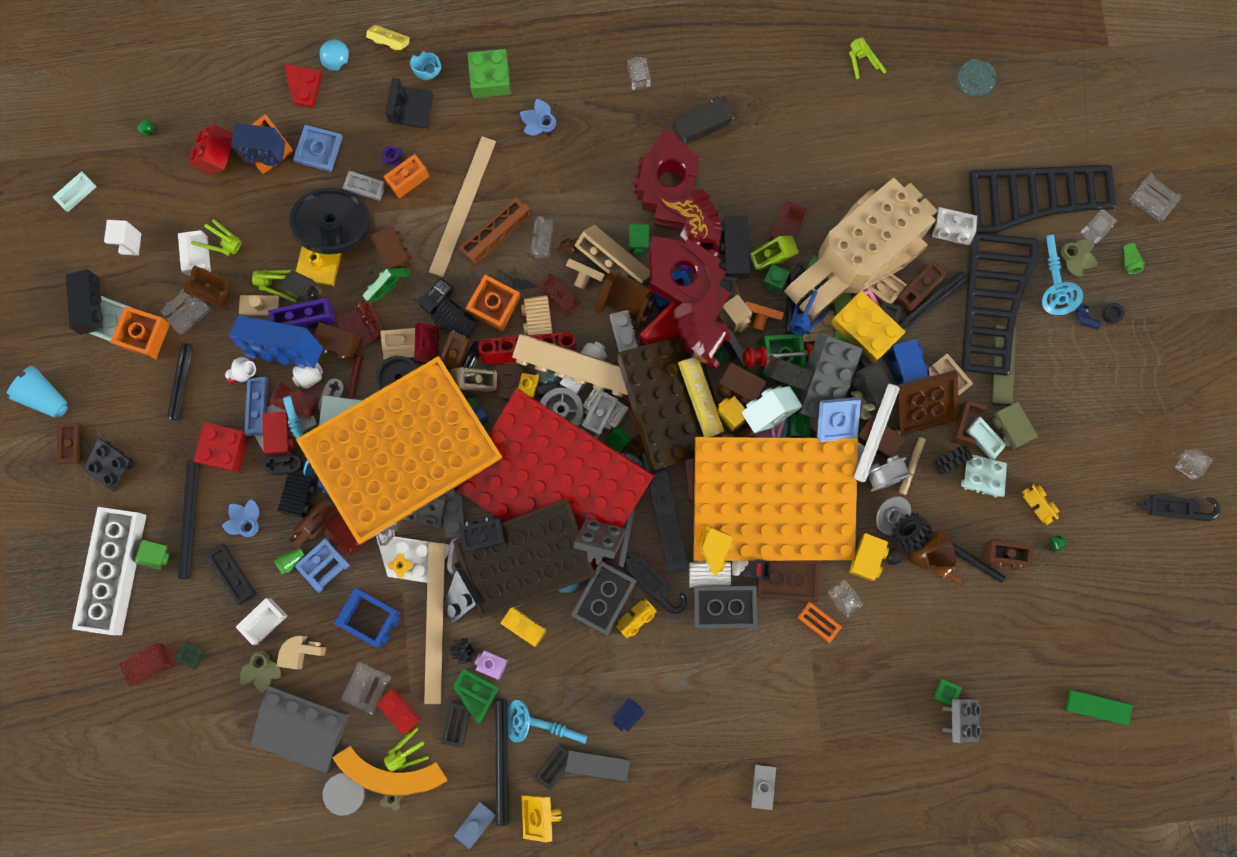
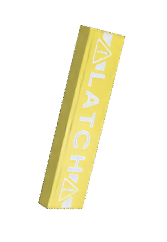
(701, 397)

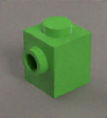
(152, 555)

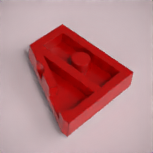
(303, 84)

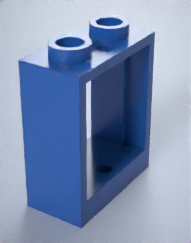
(350, 608)

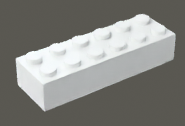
(109, 571)

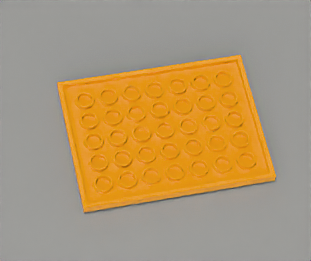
(398, 450)
(777, 496)

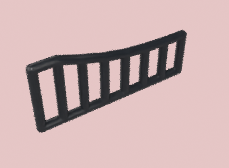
(1035, 212)
(1011, 315)

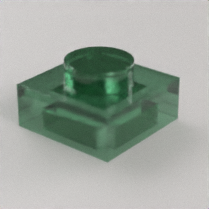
(190, 655)

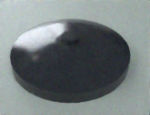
(329, 221)

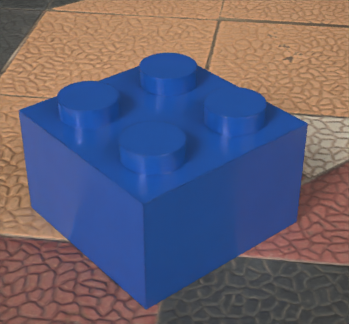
(907, 362)

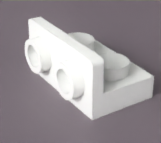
(955, 226)

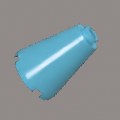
(37, 393)

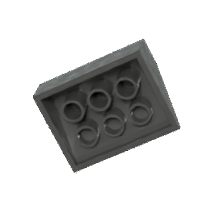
(299, 728)

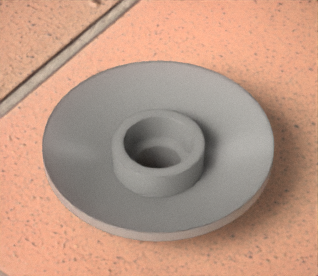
(891, 512)

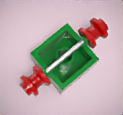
(782, 346)

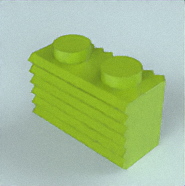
(774, 252)

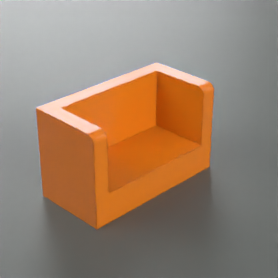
(406, 176)

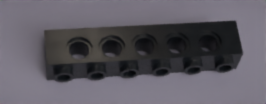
(666, 519)

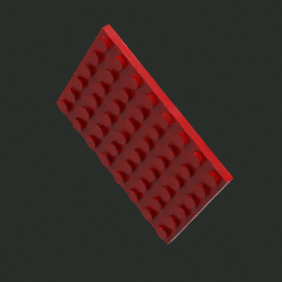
(553, 461)

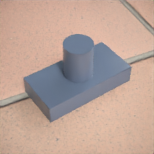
(475, 825)

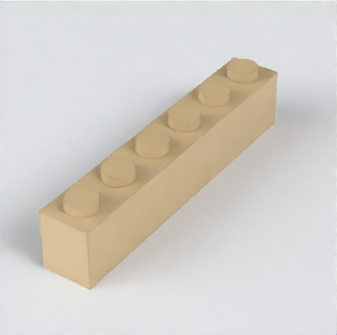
(569, 363)

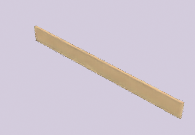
(462, 207)
(434, 623)

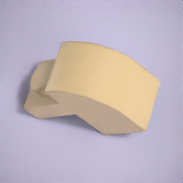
(293, 650)

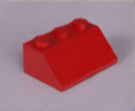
(661, 328)

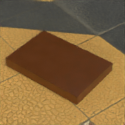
(791, 581)

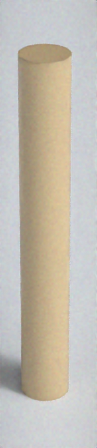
(912, 465)

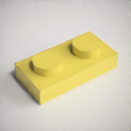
(384, 36)

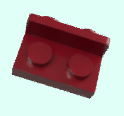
(426, 343)

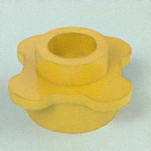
(406, 565)

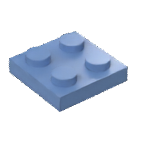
(318, 148)

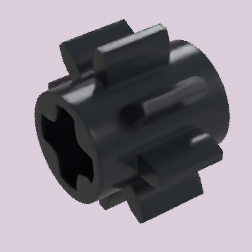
(463, 650)

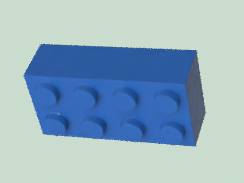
(276, 342)

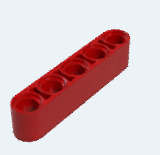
(498, 346)

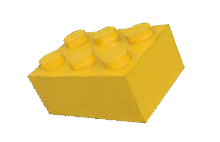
(867, 327)

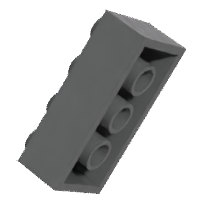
(833, 372)

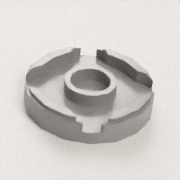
(343, 795)

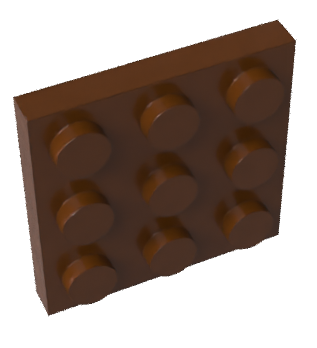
(927, 402)

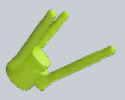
(861, 49)
(229, 242)
(265, 277)
(396, 760)

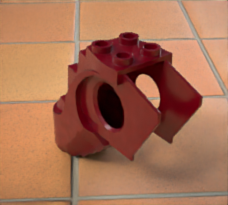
(696, 302)

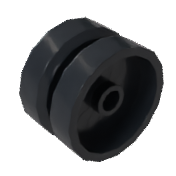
(393, 369)

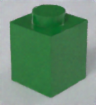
(639, 239)
(775, 279)

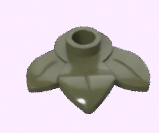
(1080, 258)
(260, 674)

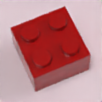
(211, 149)
(221, 447)

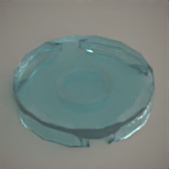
(976, 78)

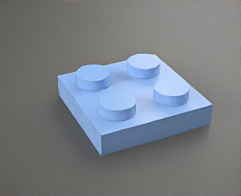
(838, 419)

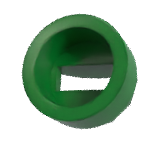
(146, 127)
(1057, 543)

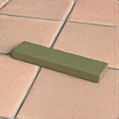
(1003, 385)

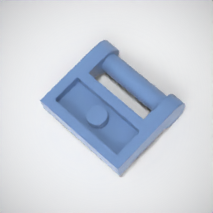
(317, 560)

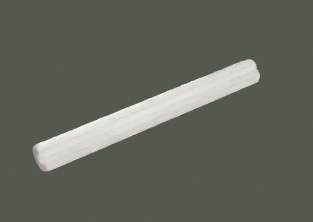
(876, 432)

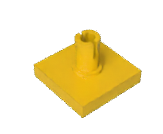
(319, 267)
(538, 817)

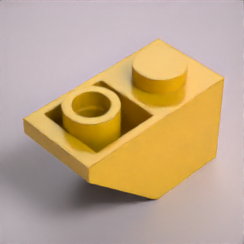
(714, 548)

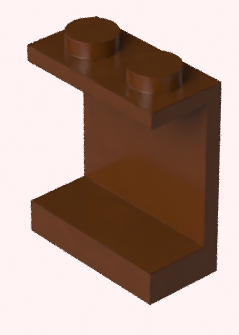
(625, 294)

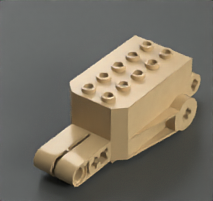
(867, 246)

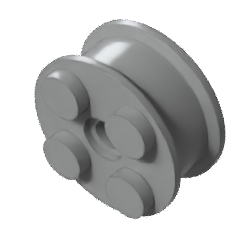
(565, 399)
(889, 473)

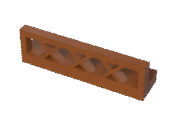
(498, 234)

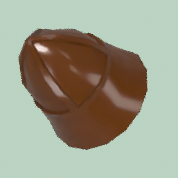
(937, 554)

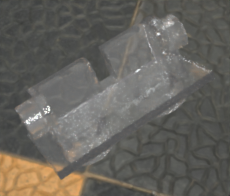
(542, 244)

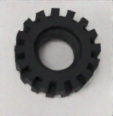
(953, 459)
(903, 532)

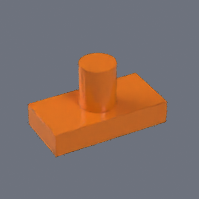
(762, 314)

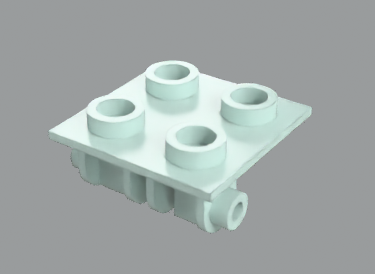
(985, 476)

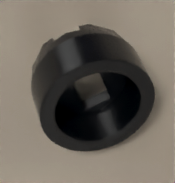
(893, 557)

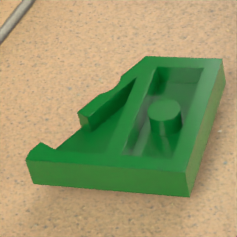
(384, 283)
(475, 694)

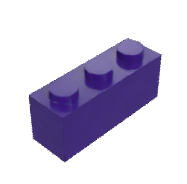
(304, 314)

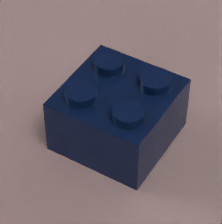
(258, 144)

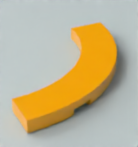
(388, 782)

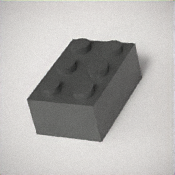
(604, 598)
(725, 607)

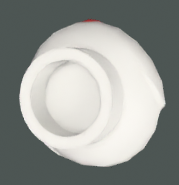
(240, 370)

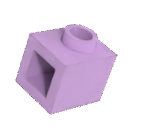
(491, 664)

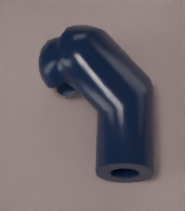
(1085, 319)

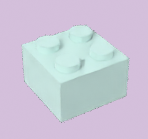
(771, 409)

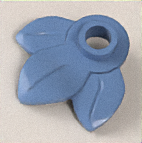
(535, 119)
(241, 517)

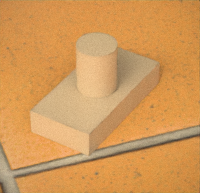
(584, 273)
(258, 305)

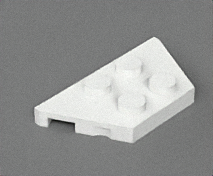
(414, 551)

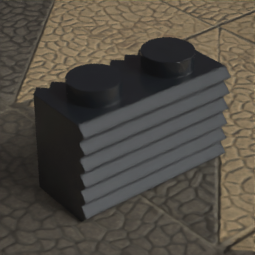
(454, 318)
(297, 495)

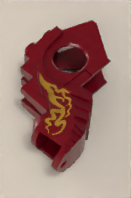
(678, 205)

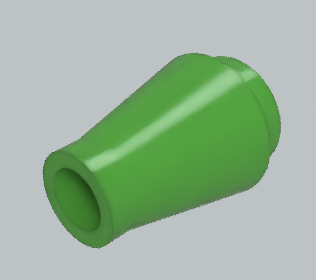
(1132, 259)
(287, 561)

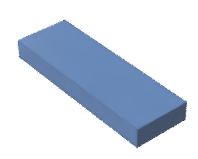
(256, 405)

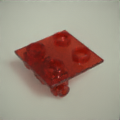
(363, 322)

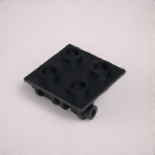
(107, 464)

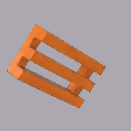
(819, 622)

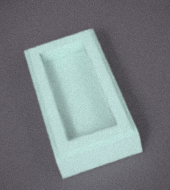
(74, 191)
(986, 438)

